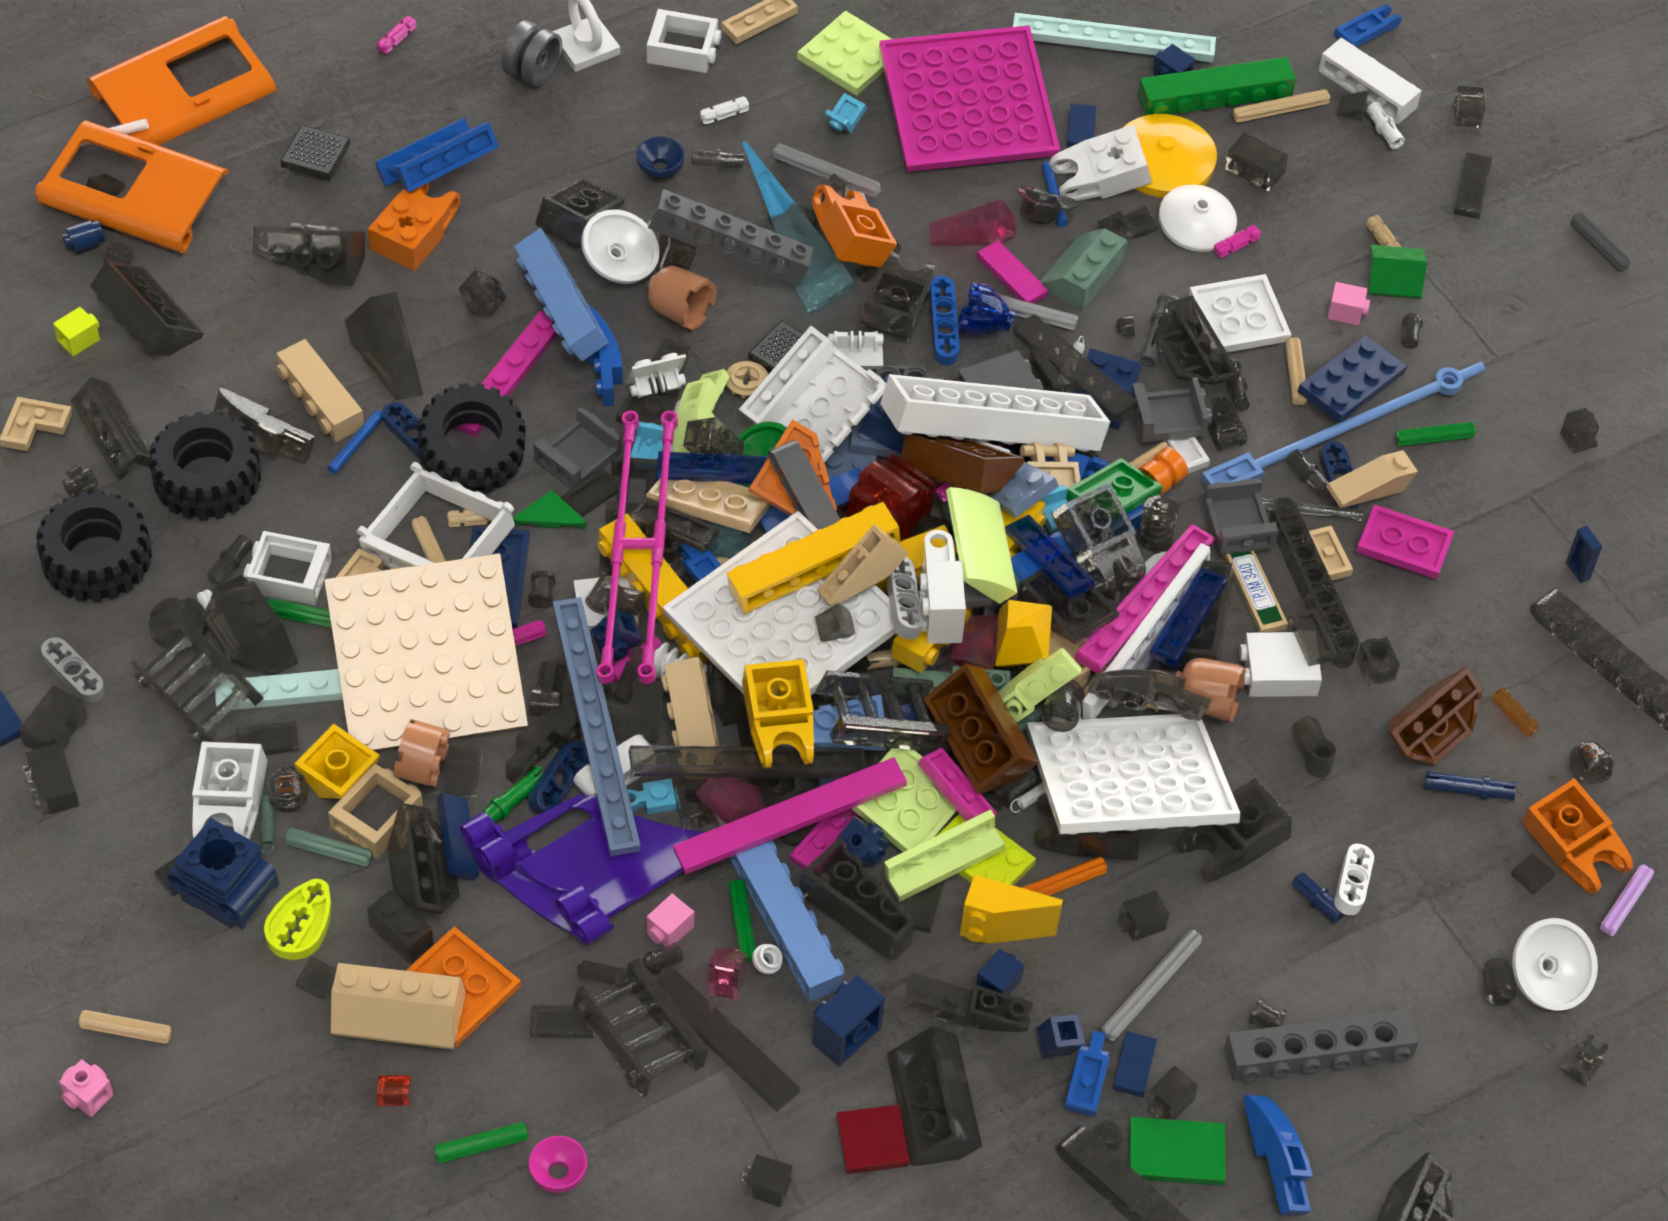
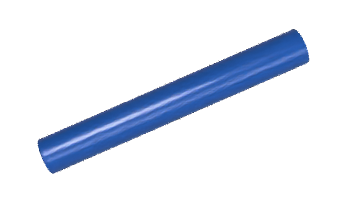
(1053, 188)
(355, 442)

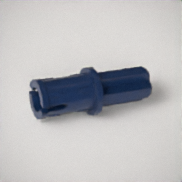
(1317, 896)

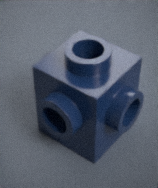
(625, 634)
(865, 840)

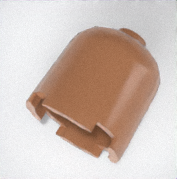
(681, 296)
(1215, 681)

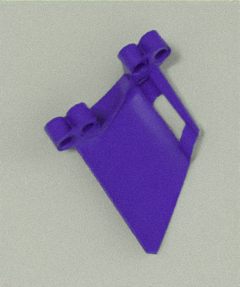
(575, 877)

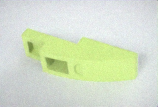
(698, 403)
(1038, 682)

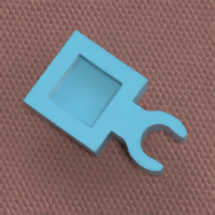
(655, 796)

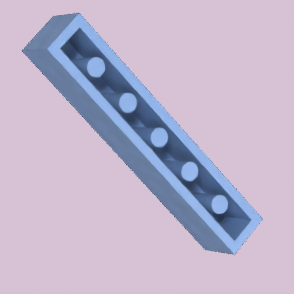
(560, 294)
(789, 921)

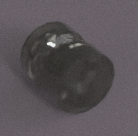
(1063, 707)

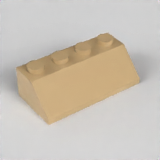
(396, 1006)

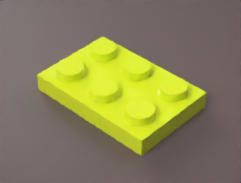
(1004, 866)

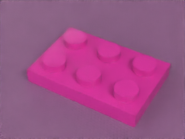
(1405, 541)

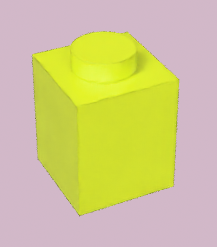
(77, 331)

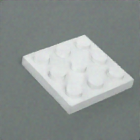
(1242, 312)

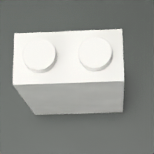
(1277, 666)

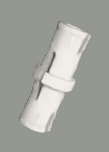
(1385, 125)

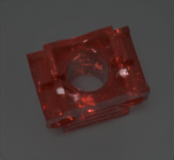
(899, 486)

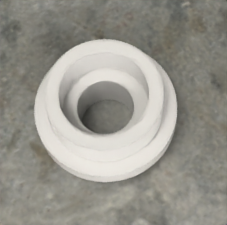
(772, 953)

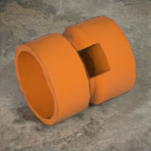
(1166, 468)

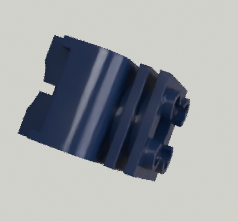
(222, 875)

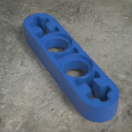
(944, 320)

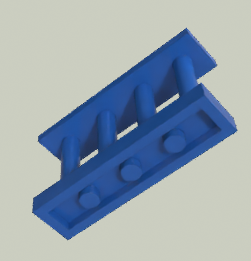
(436, 154)

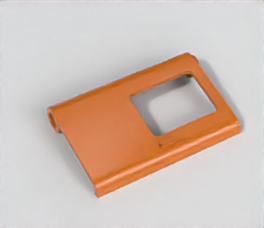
(149, 90)
(157, 205)

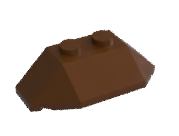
(1437, 718)

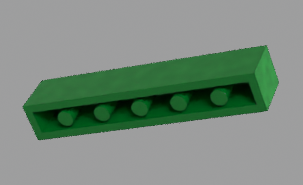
(1217, 87)

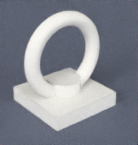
(586, 40)

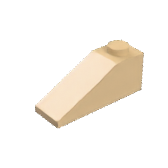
(1374, 480)
(864, 566)

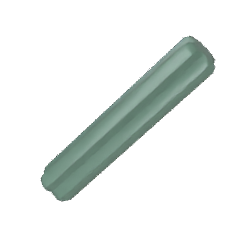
(328, 847)

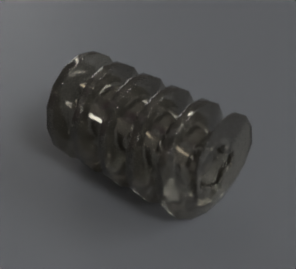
(1158, 523)

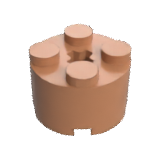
(421, 753)

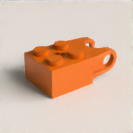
(412, 225)
(853, 227)
(1576, 835)

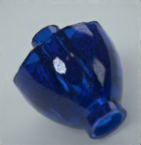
(985, 312)

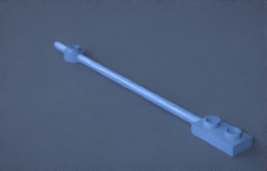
(1447, 382)

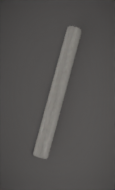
(826, 169)
(1151, 985)

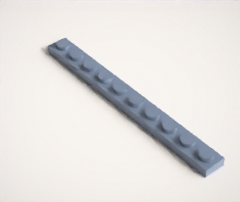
(596, 727)

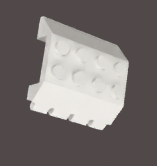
(817, 390)

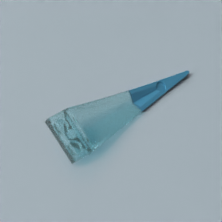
(826, 275)

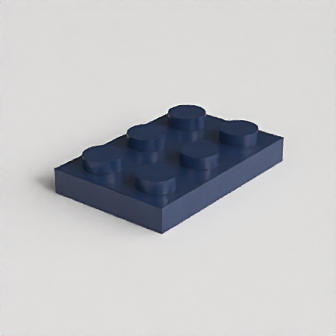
(1119, 369)

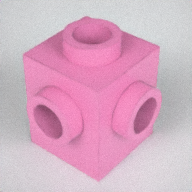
(85, 1087)

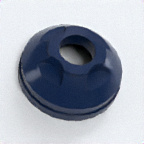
(660, 150)

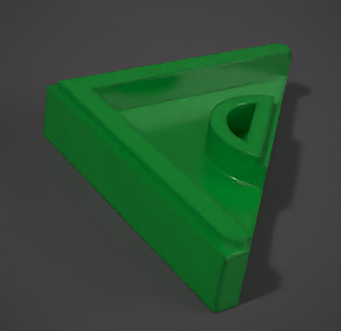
(549, 512)

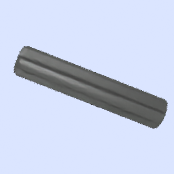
(1601, 241)

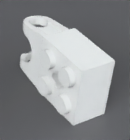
(1103, 165)
(942, 592)
(229, 785)

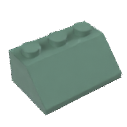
(1085, 267)

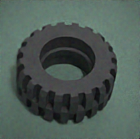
(476, 406)
(208, 493)
(100, 574)

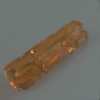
(1515, 712)

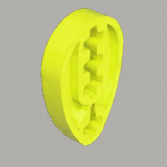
(312, 930)

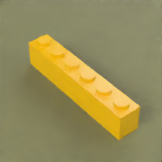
(804, 560)
(638, 572)

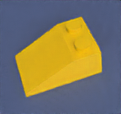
(1007, 913)

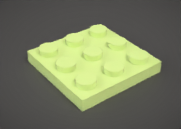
(846, 53)
(911, 812)

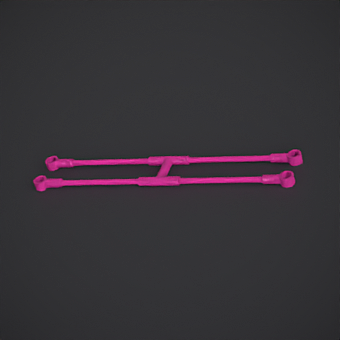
(621, 543)

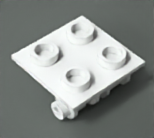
(861, 349)
(647, 371)

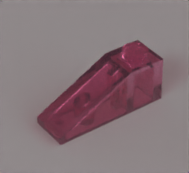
(975, 226)

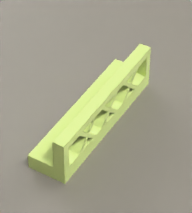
(943, 856)

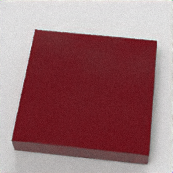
(872, 1139)

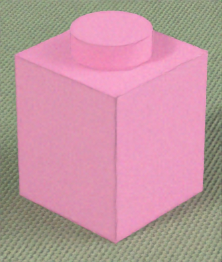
(1348, 303)
(670, 921)

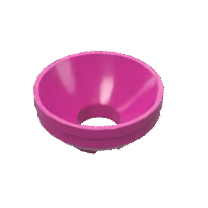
(558, 1151)

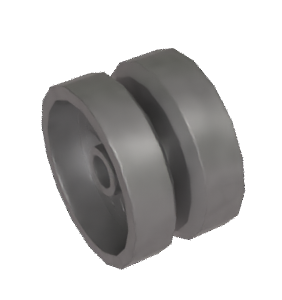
(531, 53)

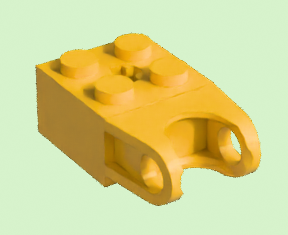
(779, 708)

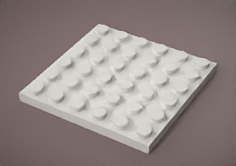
(781, 628)
(1132, 774)

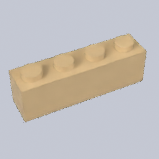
(319, 390)
(690, 705)

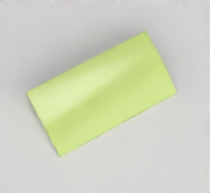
(982, 543)

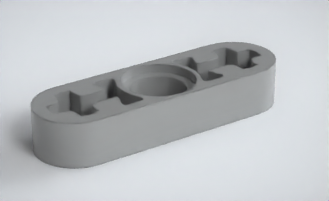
(71, 658)

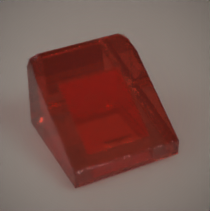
(393, 1090)

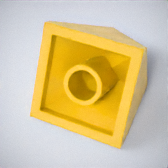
(1022, 633)
(335, 763)

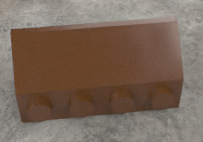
(960, 462)
(981, 729)

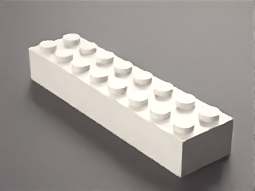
(993, 413)

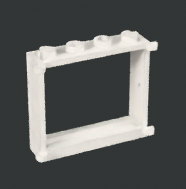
(373, 538)

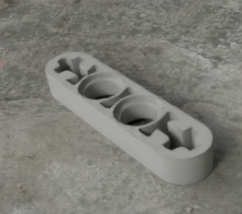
(908, 597)

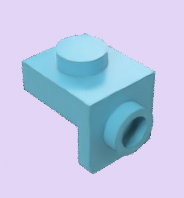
(846, 114)
(648, 441)

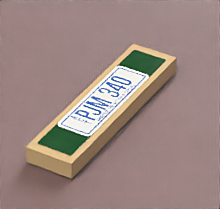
(1256, 592)

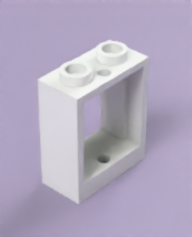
(680, 56)
(294, 548)

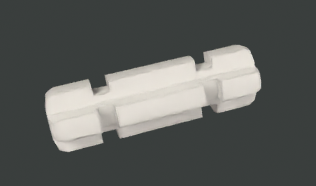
(724, 110)

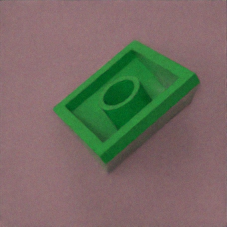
(1396, 271)

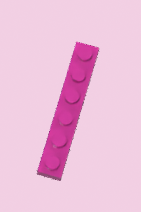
(517, 362)

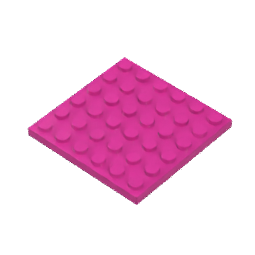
(968, 98)

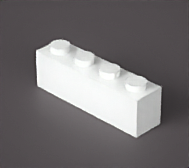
(1361, 73)

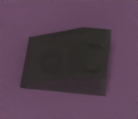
(571, 207)
(1073, 617)

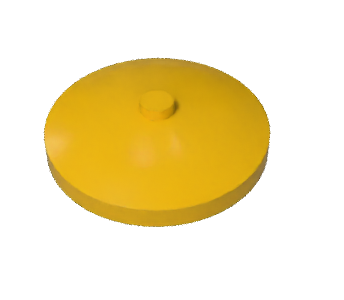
(1175, 152)

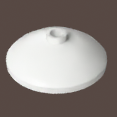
(1194, 226)
(625, 237)
(1569, 961)

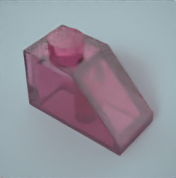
(978, 642)
(730, 798)
(726, 973)

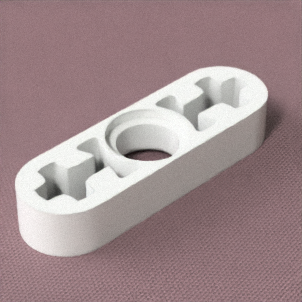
(1347, 886)

